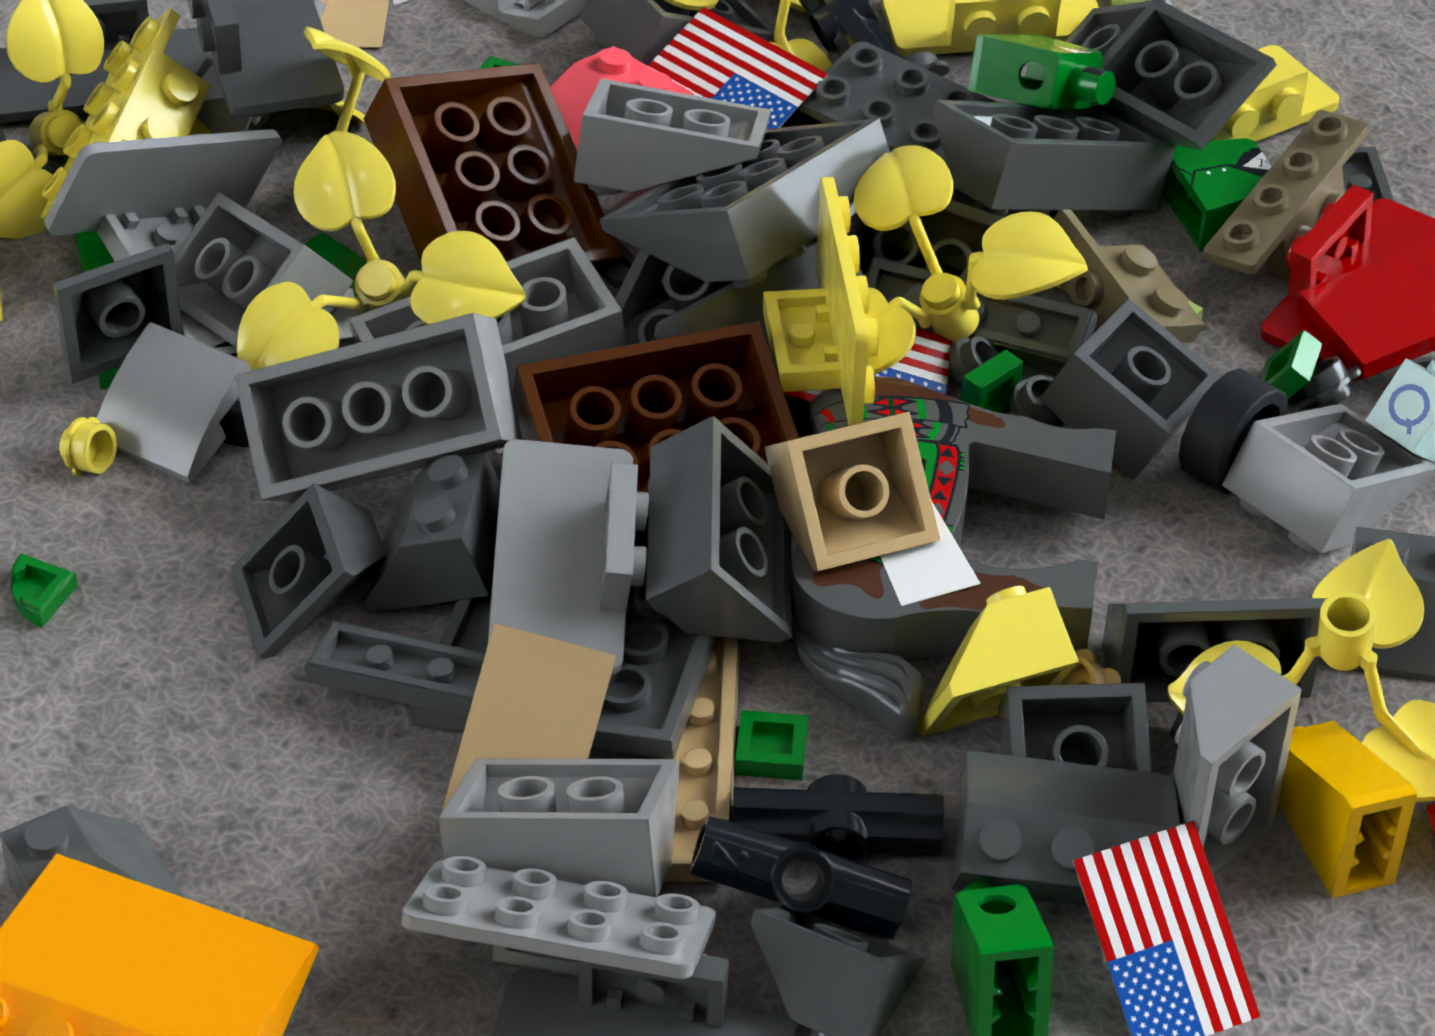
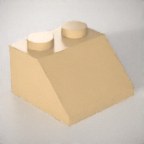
(854, 491)

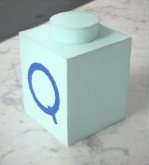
(1408, 409)

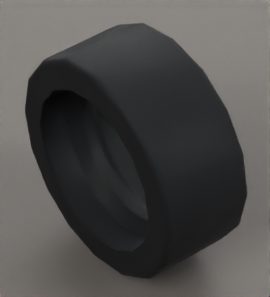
(1223, 423)

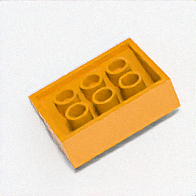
(137, 961)

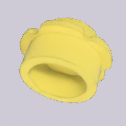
(88, 446)

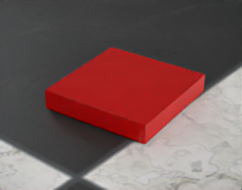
(1375, 314)

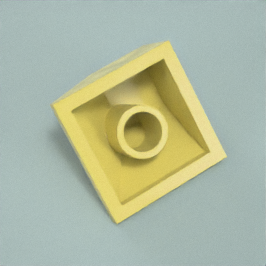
(1011, 643)

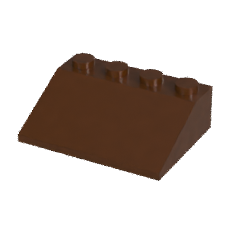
(486, 159)
(655, 390)

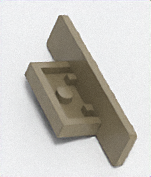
(1288, 197)
(1125, 274)

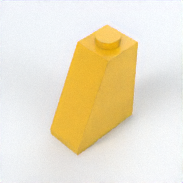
(1345, 808)

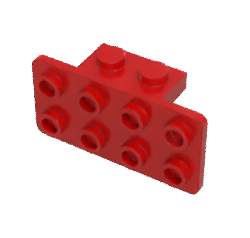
(1343, 240)

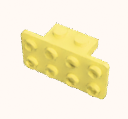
(954, 24)
(140, 99)
(1281, 101)
(822, 333)

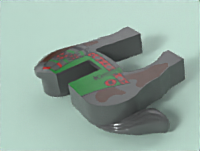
(849, 615)

